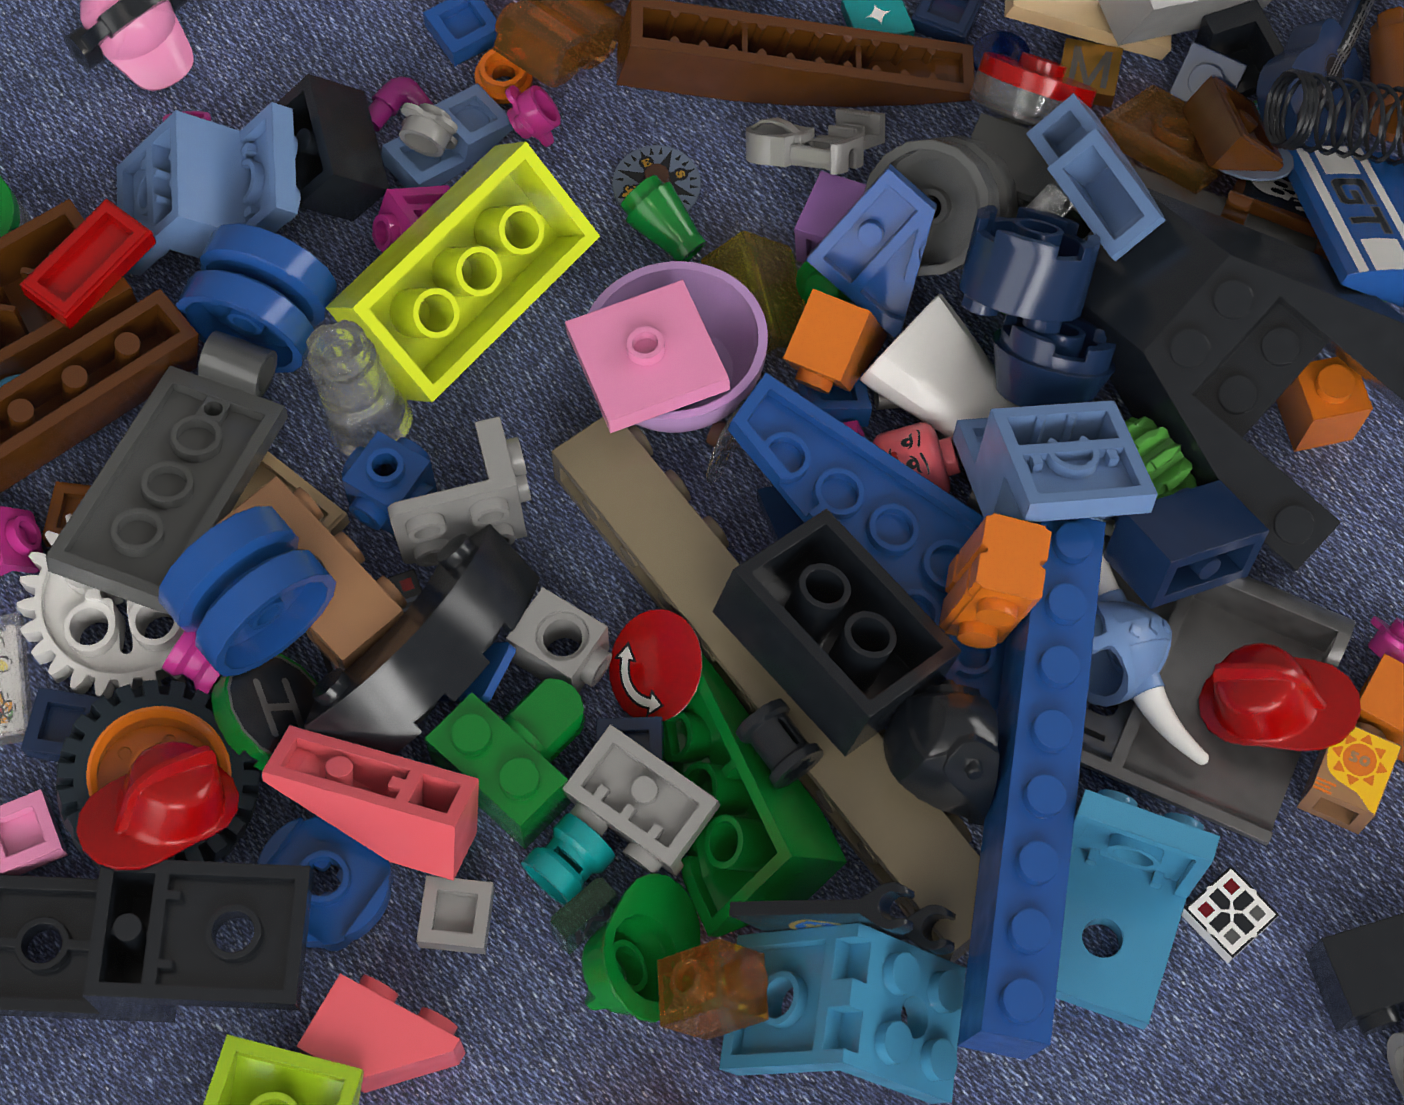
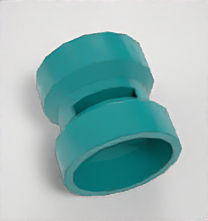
(568, 859)

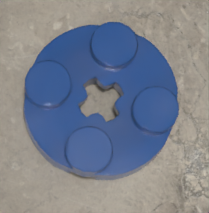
(363, 879)

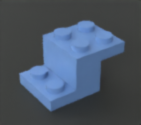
(208, 175)
(1054, 463)

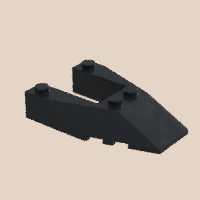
(1216, 331)

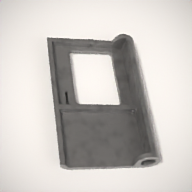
(1239, 783)

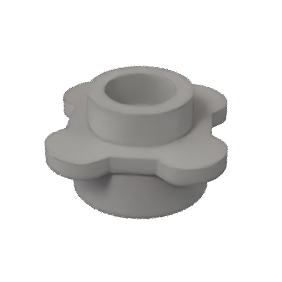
(427, 129)

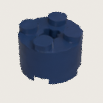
(1028, 268)

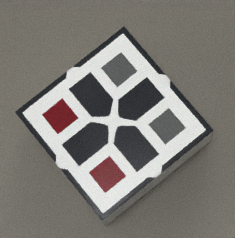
(1229, 914)

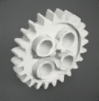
(66, 609)

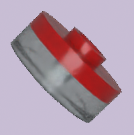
(1025, 87)

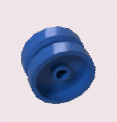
(259, 292)
(246, 590)

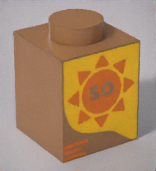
(1350, 778)

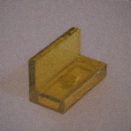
(770, 275)

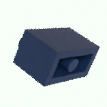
(1186, 544)

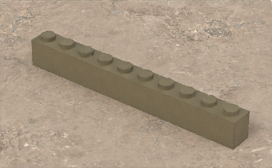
(684, 571)

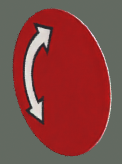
(655, 665)

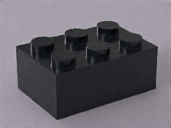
(834, 630)

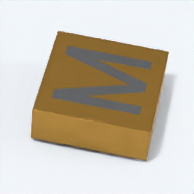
(1095, 66)

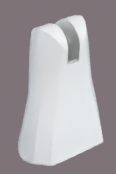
(937, 371)

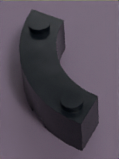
(431, 647)

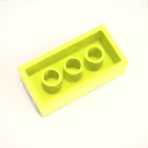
(466, 270)

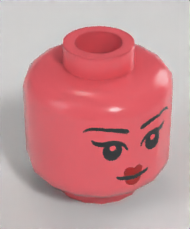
(922, 452)

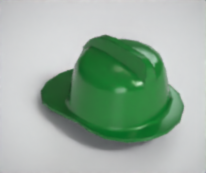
(621, 957)

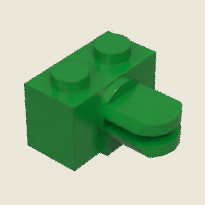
(513, 755)

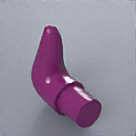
(392, 97)

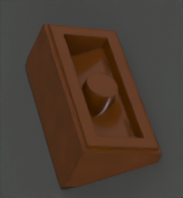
(1230, 129)

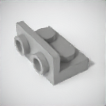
(640, 801)

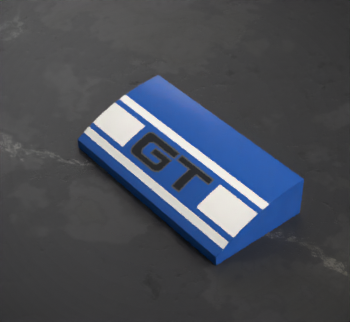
(1356, 217)

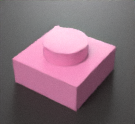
(28, 834)

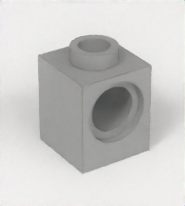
(552, 619)

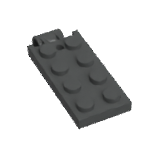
(173, 472)

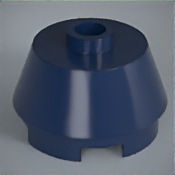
(1051, 367)

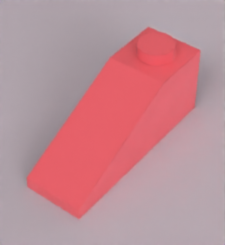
(382, 800)

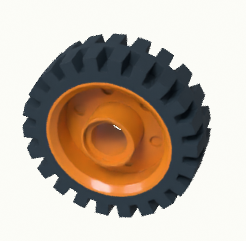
(131, 721)

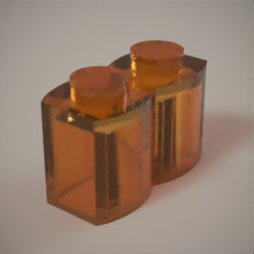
(556, 36)

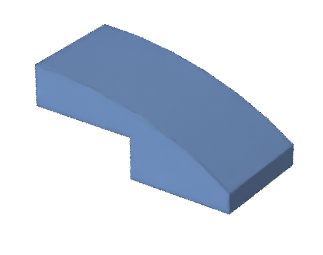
(479, 129)

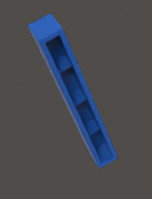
(1034, 805)

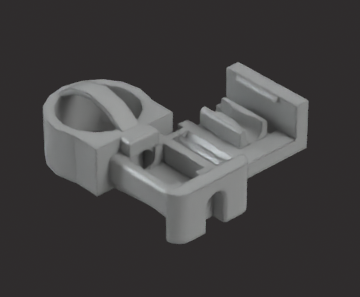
(785, 144)

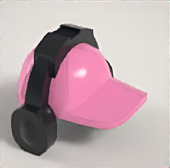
(136, 37)

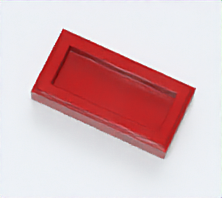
(88, 263)

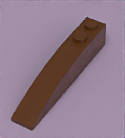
(784, 59)

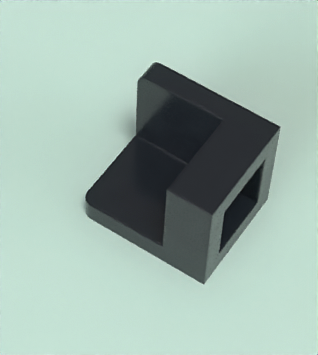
(1243, 35)

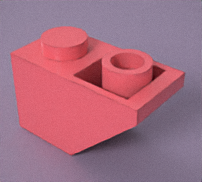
(371, 1032)

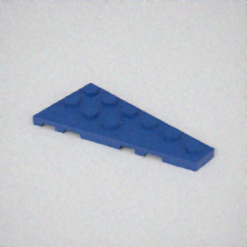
(883, 503)

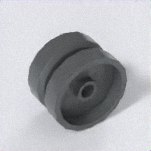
(961, 177)

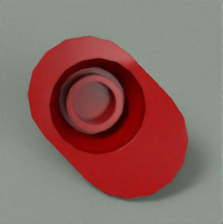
(1278, 700)
(158, 808)

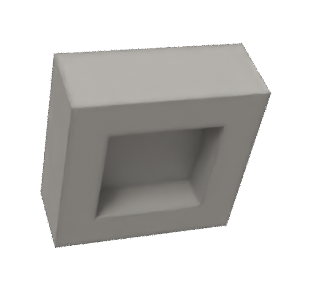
(455, 915)

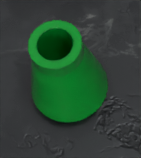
(662, 218)

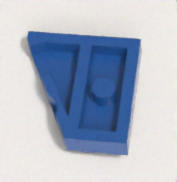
(879, 248)

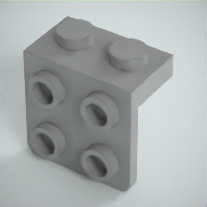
(432, 520)

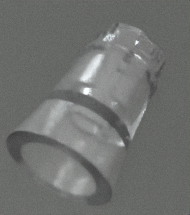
(355, 387)

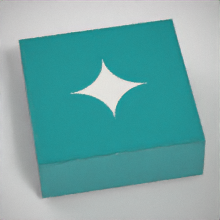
(878, 15)

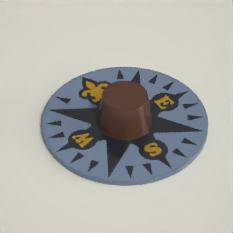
(664, 162)

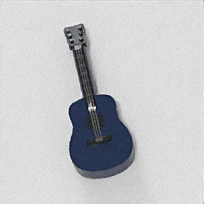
(1323, 49)

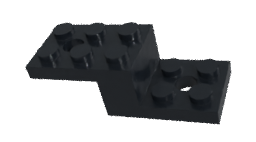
(149, 940)

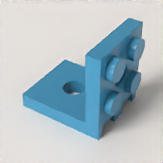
(1134, 878)
(849, 1010)

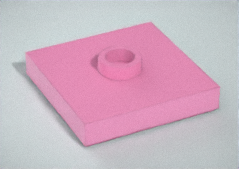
(647, 356)

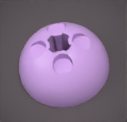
(731, 320)

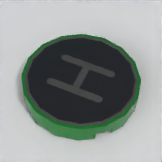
(261, 704)

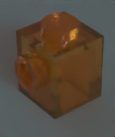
(712, 989)

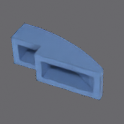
(1096, 176)

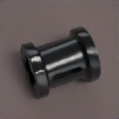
(779, 743)

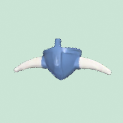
(1128, 659)

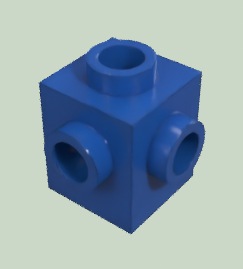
(384, 475)

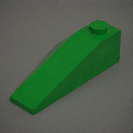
(761, 837)

